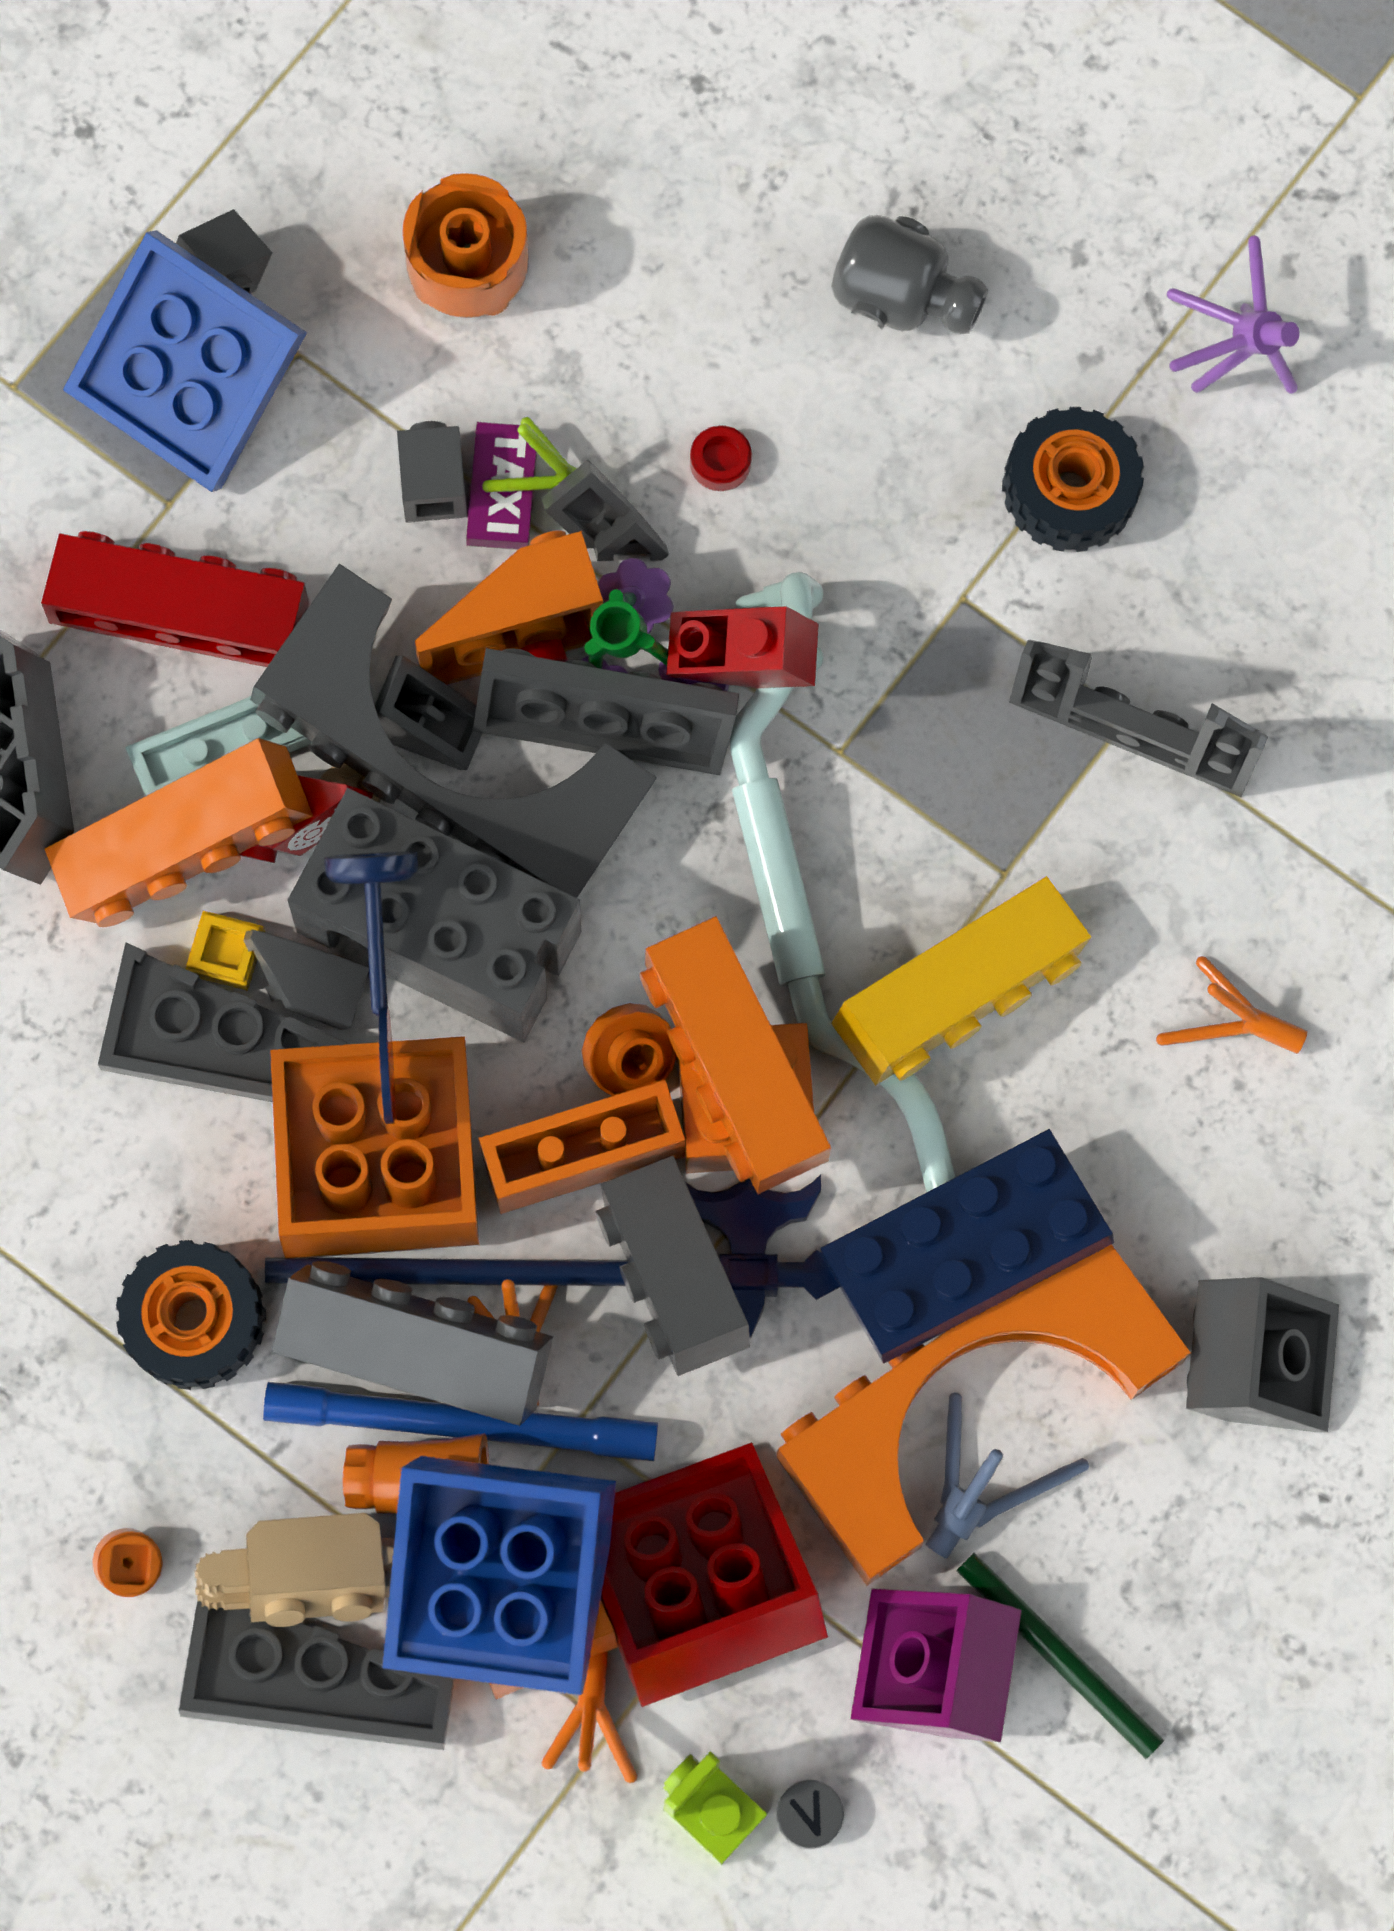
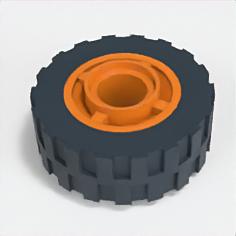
(1077, 444)
(158, 1291)

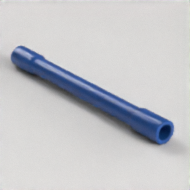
(322, 1407)

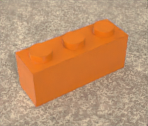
(582, 1146)

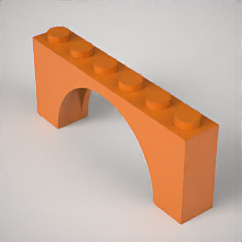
(851, 1455)

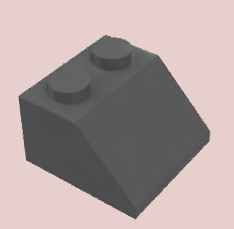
(1262, 1354)

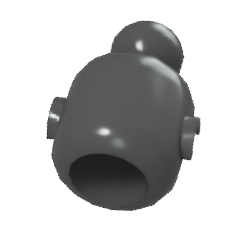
(900, 277)

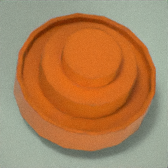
(628, 1049)

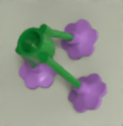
(631, 606)

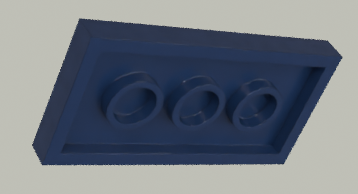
(967, 1245)

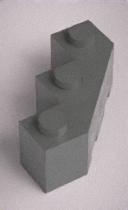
(32, 764)

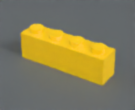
(962, 981)

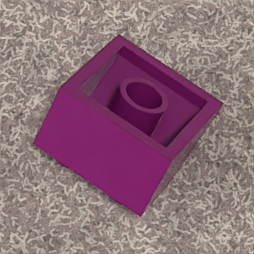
(936, 1664)

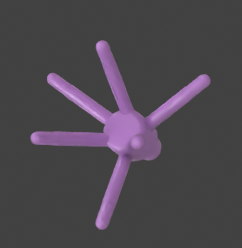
(1253, 330)

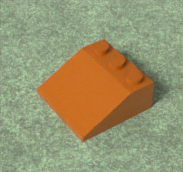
(366, 1183)

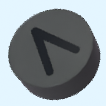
(810, 1814)

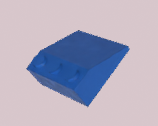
(497, 1573)

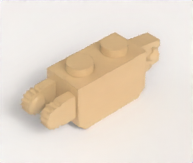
(301, 1570)

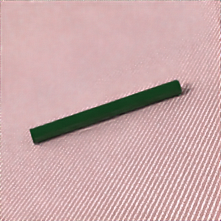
(1063, 1658)

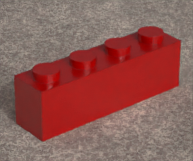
(171, 599)

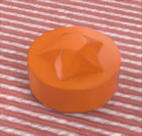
(127, 1562)

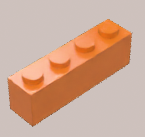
(179, 833)
(736, 1056)

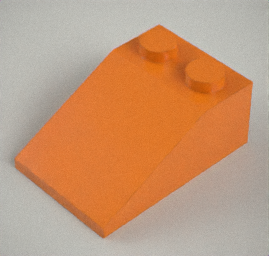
(528, 599)

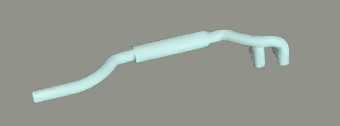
(783, 892)

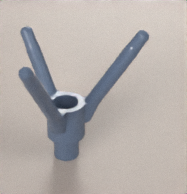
(963, 1508)

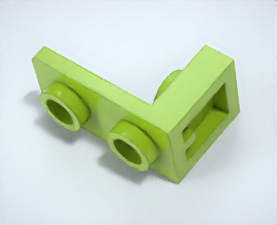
(710, 1806)

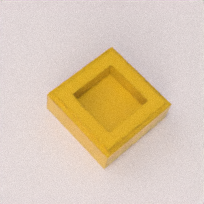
(220, 952)

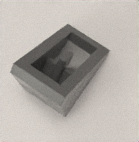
(427, 715)

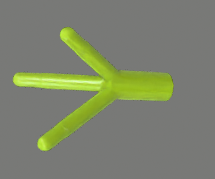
(547, 451)

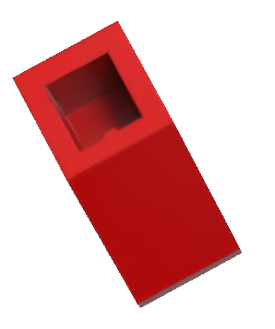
(744, 647)

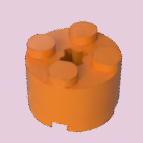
(457, 278)

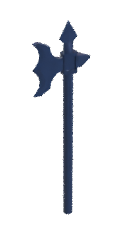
(738, 1213)

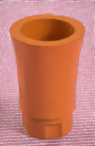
(374, 1471)

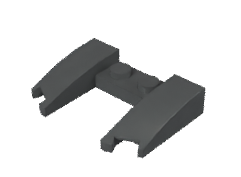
(1052, 686)

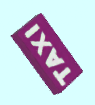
(505, 516)

